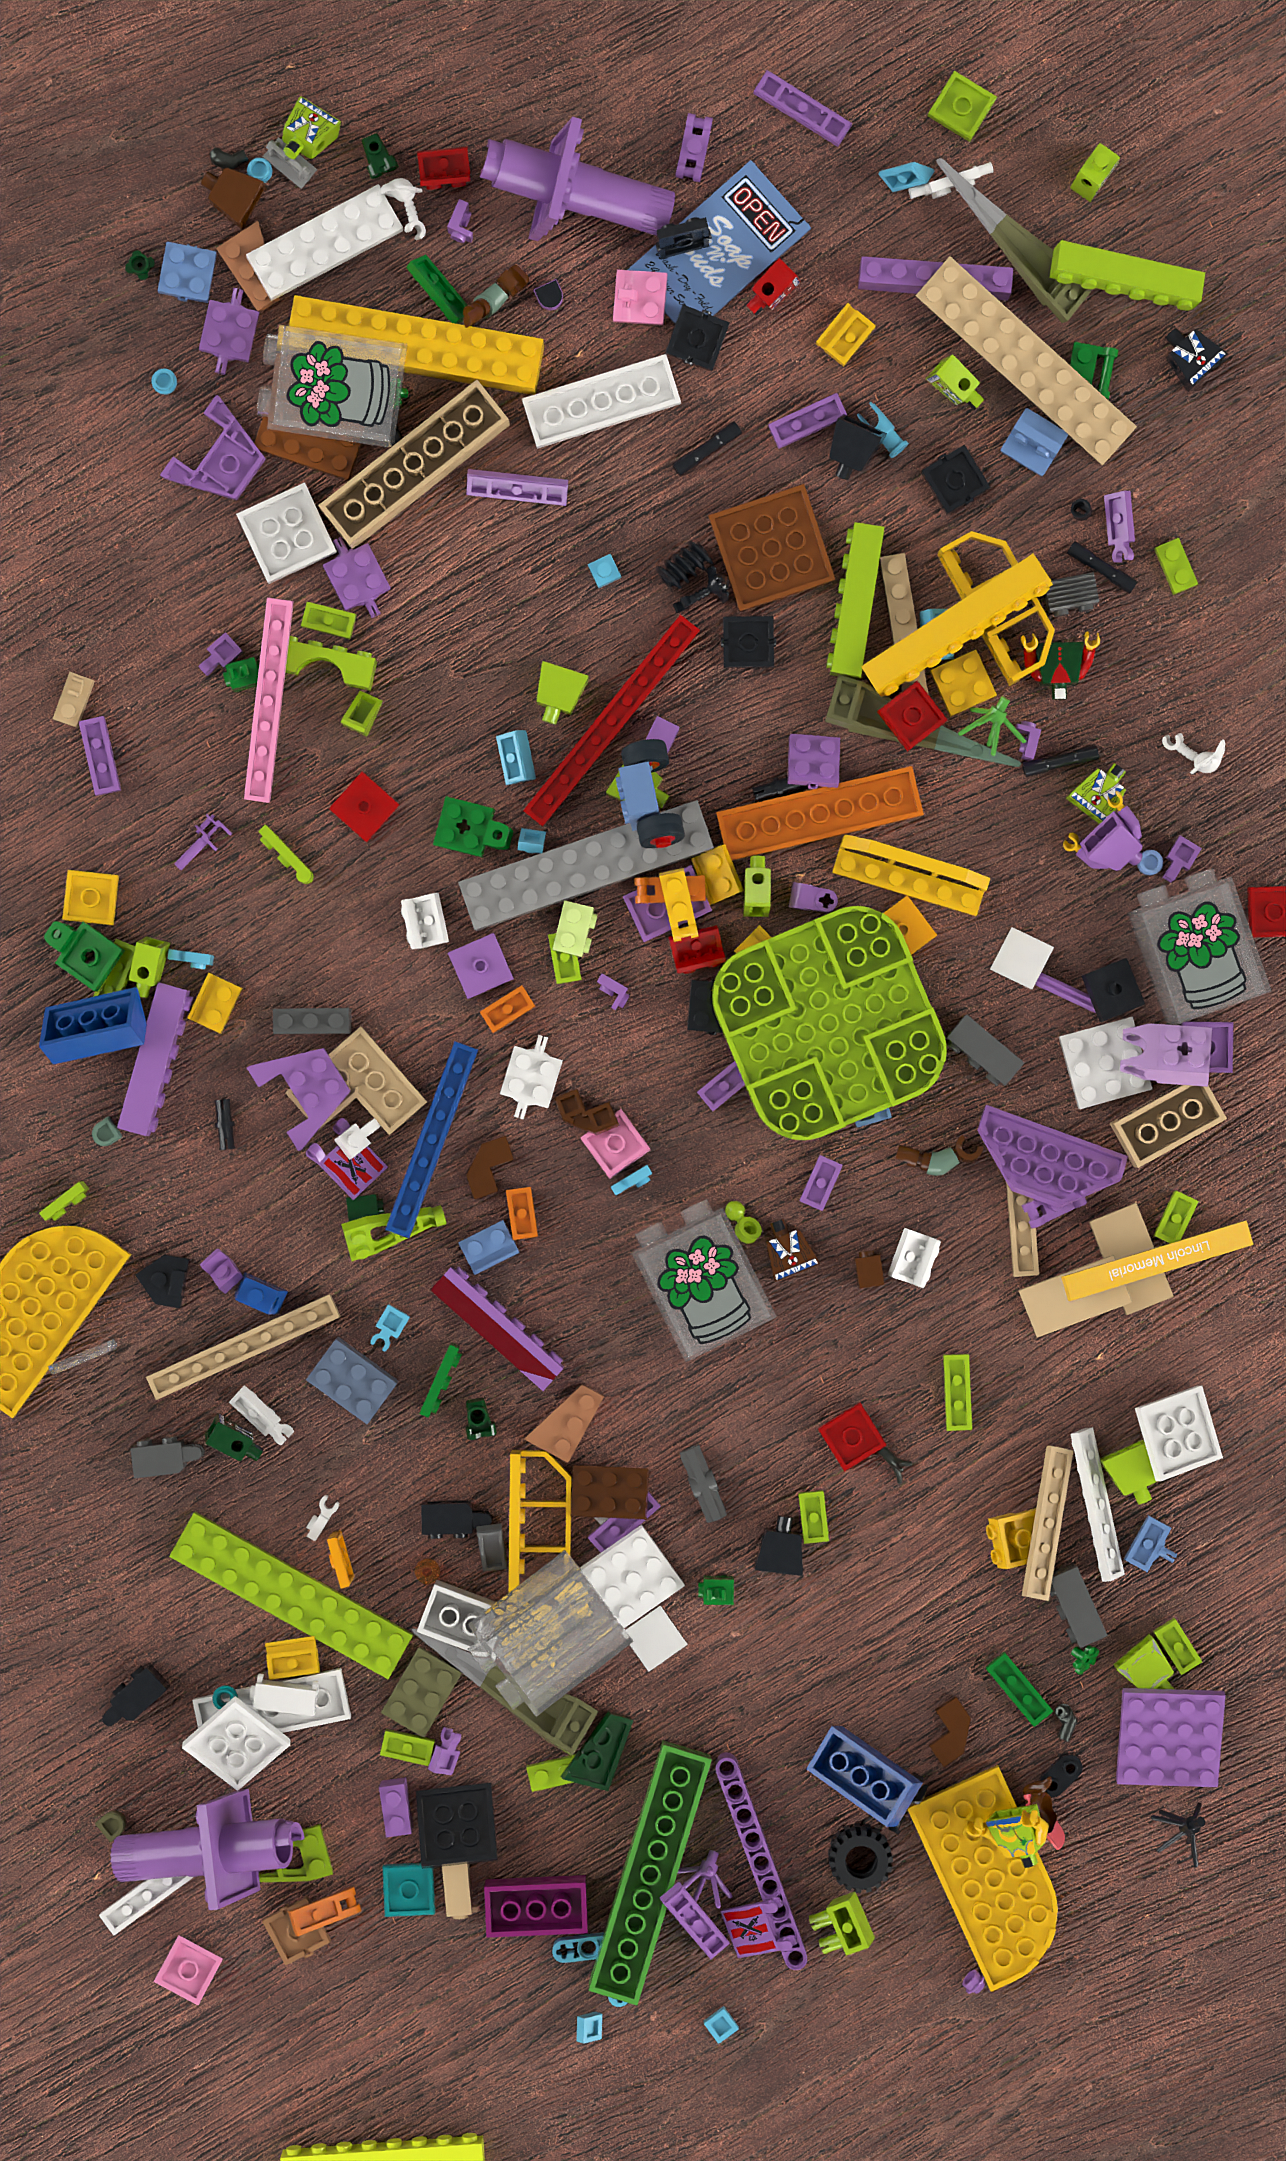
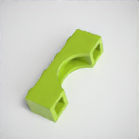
(357, 669)

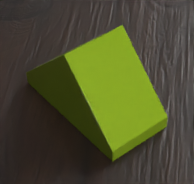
(362, 713)

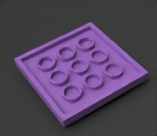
(1170, 1737)

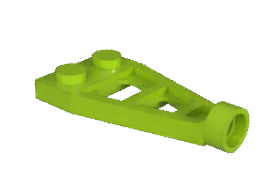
(361, 1243)
(314, 1857)

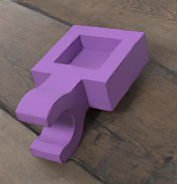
(222, 652)
(1182, 856)
(446, 1756)

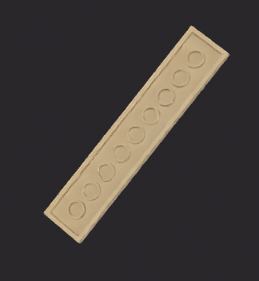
(1025, 360)

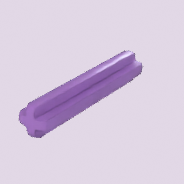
(1065, 991)

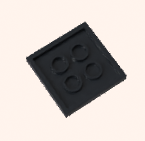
(456, 1825)

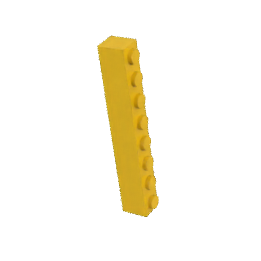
(957, 625)

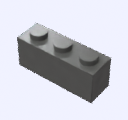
(312, 1021)
(983, 1051)
(1076, 1606)

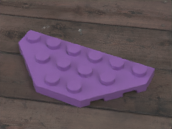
(1047, 1161)

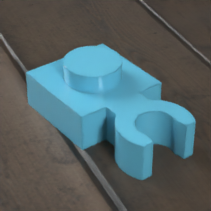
(197, 960)
(639, 1178)
(391, 1324)

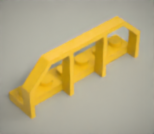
(963, 584)
(908, 881)
(517, 1514)

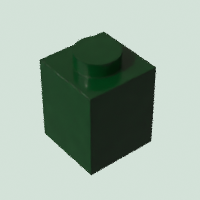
(364, 1206)

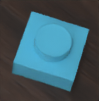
(604, 571)
(531, 841)
(721, 2024)
(589, 2027)

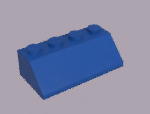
(93, 1026)

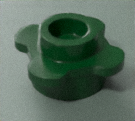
(136, 258)

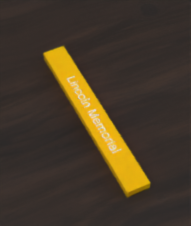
(1157, 1260)

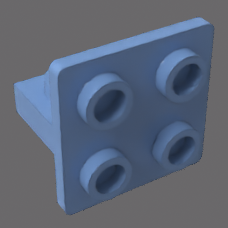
(1034, 442)

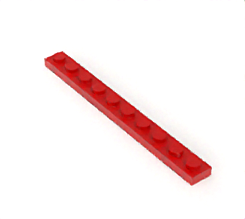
(611, 720)

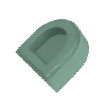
(106, 1132)

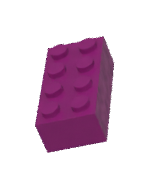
(536, 1906)

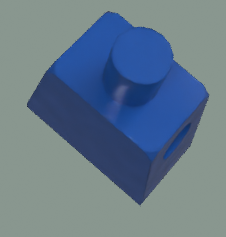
(260, 1294)

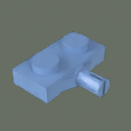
(1149, 1544)

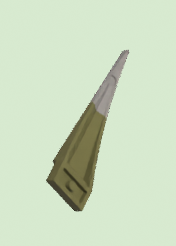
(1023, 249)
(559, 1724)

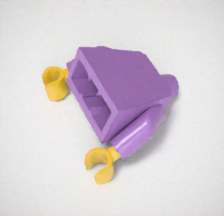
(1112, 841)

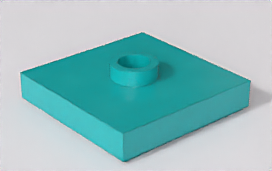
(408, 1890)

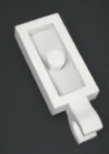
(260, 1415)

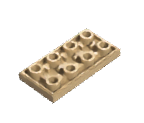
(1123, 1235)
(1051, 1310)

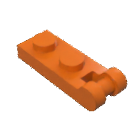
(695, 884)
(324, 1911)

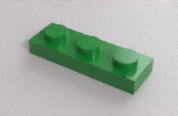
(438, 288)
(441, 1380)
(1019, 1689)

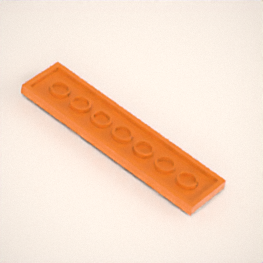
(820, 813)

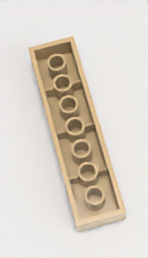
(414, 464)

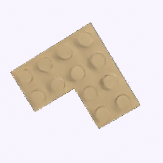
(373, 1082)

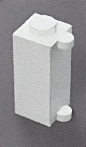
(284, 1696)

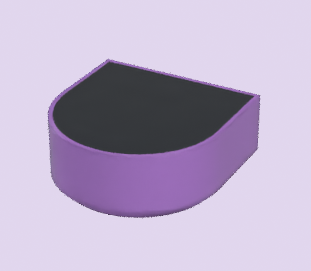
(549, 295)

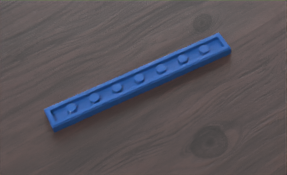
(431, 1140)

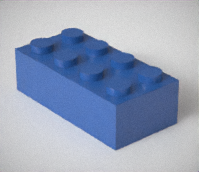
(864, 1776)

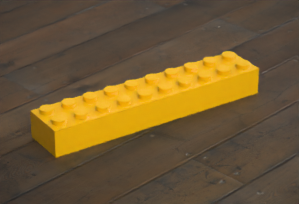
(434, 346)

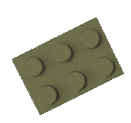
(421, 1692)

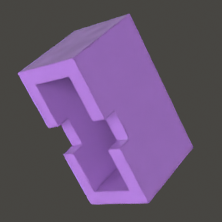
(396, 1807)

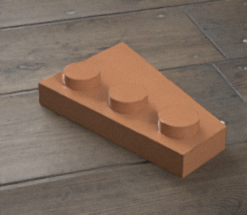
(234, 255)
(567, 1423)

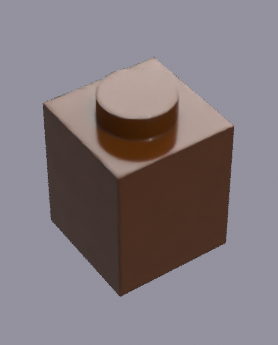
(868, 1269)

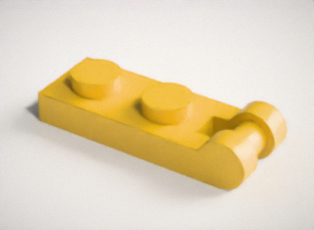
(678, 903)

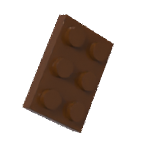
(610, 1492)

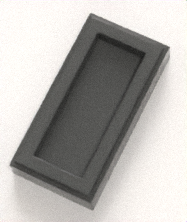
(492, 1547)

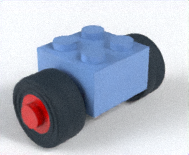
(640, 801)

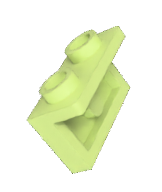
(574, 929)

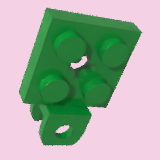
(482, 828)
(73, 947)

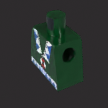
(224, 1432)

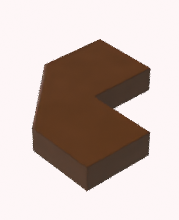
(593, 1120)
(480, 1174)
(952, 1743)

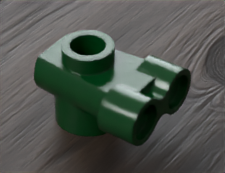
(380, 160)
(479, 1424)

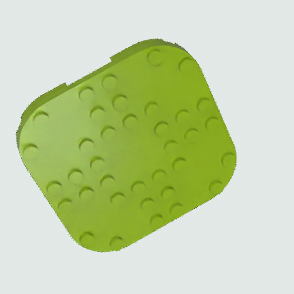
(829, 1023)

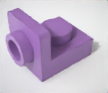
(460, 218)
(1029, 748)
(610, 986)
(222, 1270)

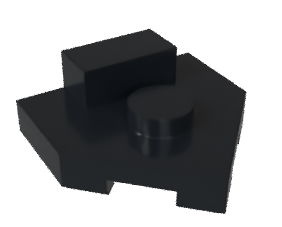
(165, 1280)

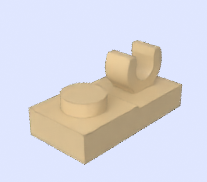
(73, 699)

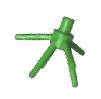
(997, 716)

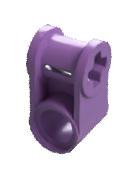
(807, 898)

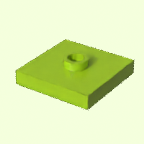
(962, 106)

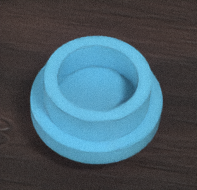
(260, 169)
(164, 381)

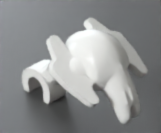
(404, 192)
(1204, 762)

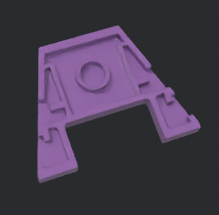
(229, 462)
(314, 1084)

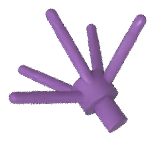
(706, 1870)

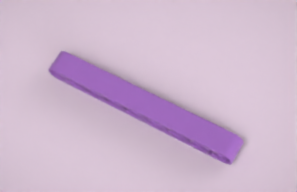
(756, 1849)

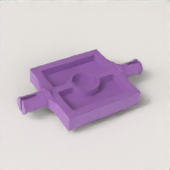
(229, 331)
(356, 577)

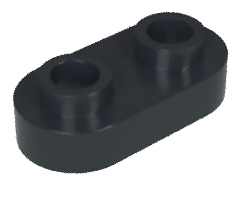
(1060, 1775)

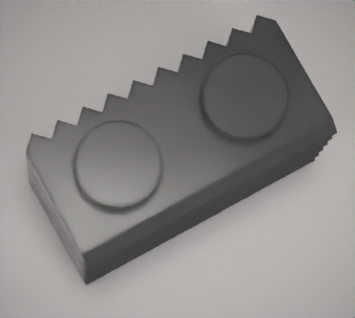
(1070, 594)

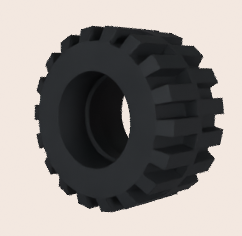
(866, 1877)

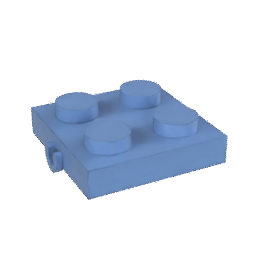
(187, 272)

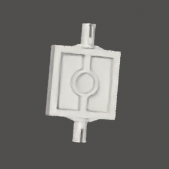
(942, 186)
(531, 1077)

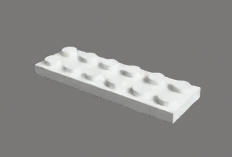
(324, 242)
(601, 401)
(330, 1708)

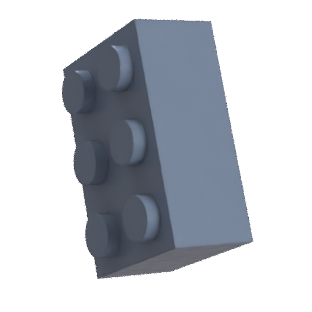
(352, 1380)

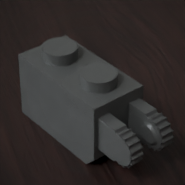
(163, 1457)

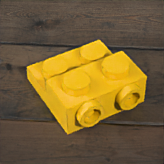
(1011, 1538)

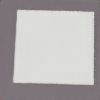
(1021, 958)
(655, 1638)

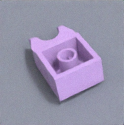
(1165, 1051)

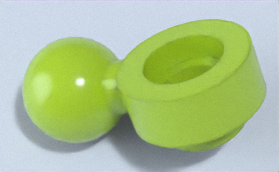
(747, 1228)

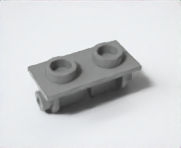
(296, 170)

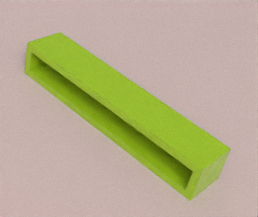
(1127, 275)
(856, 601)

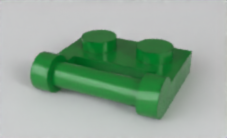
(1084, 360)

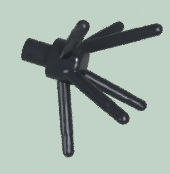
(1187, 1826)

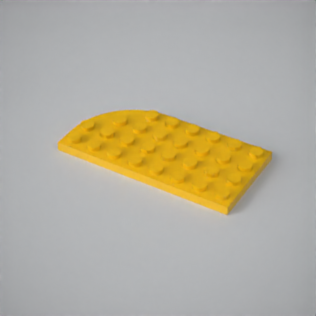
(45, 1296)
(998, 1902)

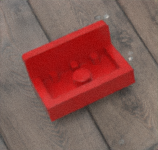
(444, 167)
(699, 951)

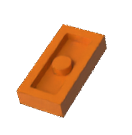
(507, 1009)
(521, 1213)

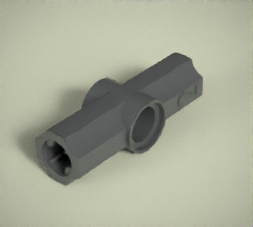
(703, 1483)

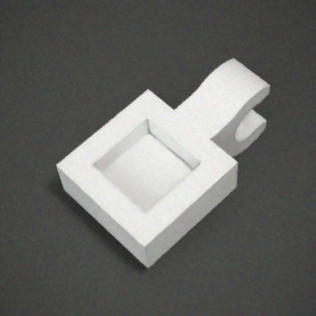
(355, 1138)
(317, 1524)

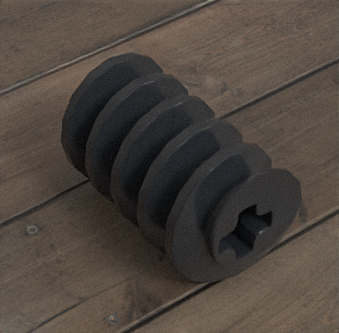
(684, 565)

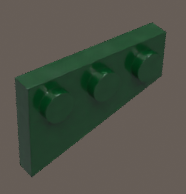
(601, 1753)

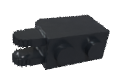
(451, 1517)
(136, 1696)

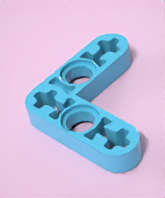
(582, 1956)

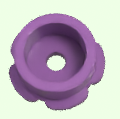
(974, 1982)

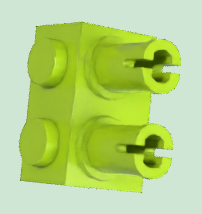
(849, 1922)

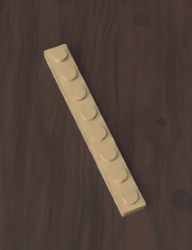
(243, 1346)

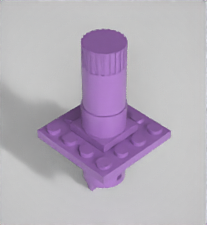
(563, 182)
(223, 1849)

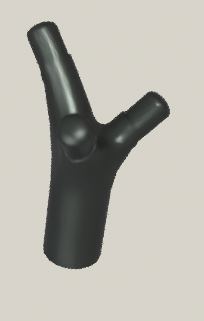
(895, 1463)

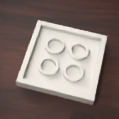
(286, 533)
(1095, 1060)
(1178, 1433)
(632, 1576)
(236, 1743)

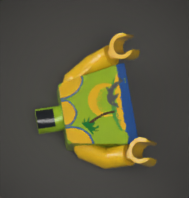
(1014, 1831)

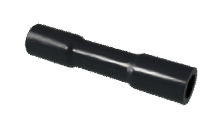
(693, 457)
(1115, 575)
(1077, 756)

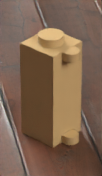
(458, 1891)

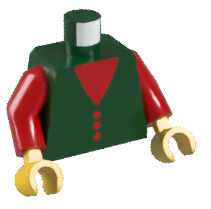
(1064, 663)

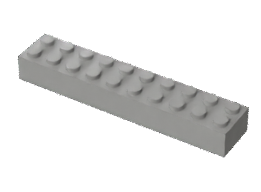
(577, 870)

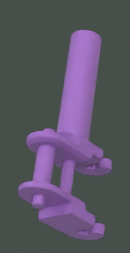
(201, 842)

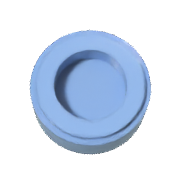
(1150, 863)

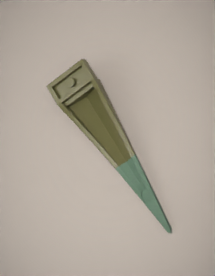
(856, 707)

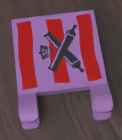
(351, 1174)
(753, 1930)

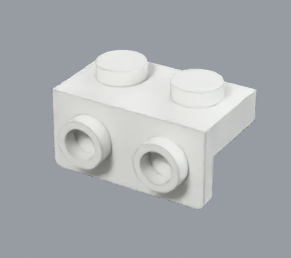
(424, 921)
(914, 1258)

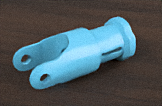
(892, 441)

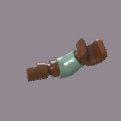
(495, 296)
(937, 1162)

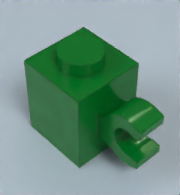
(242, 674)
(716, 1590)

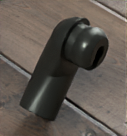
(225, 160)
(1068, 1720)

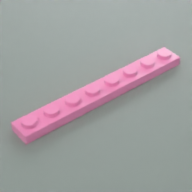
(268, 699)

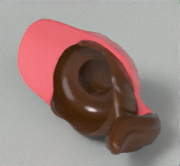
(1035, 1794)

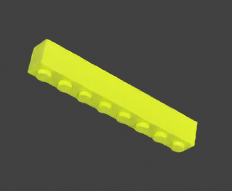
(444, 2148)

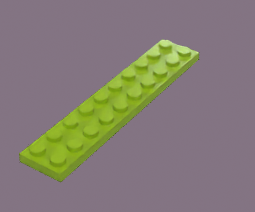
(291, 1595)

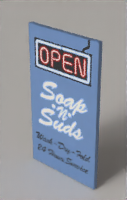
(748, 231)

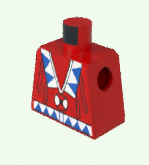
(777, 277)

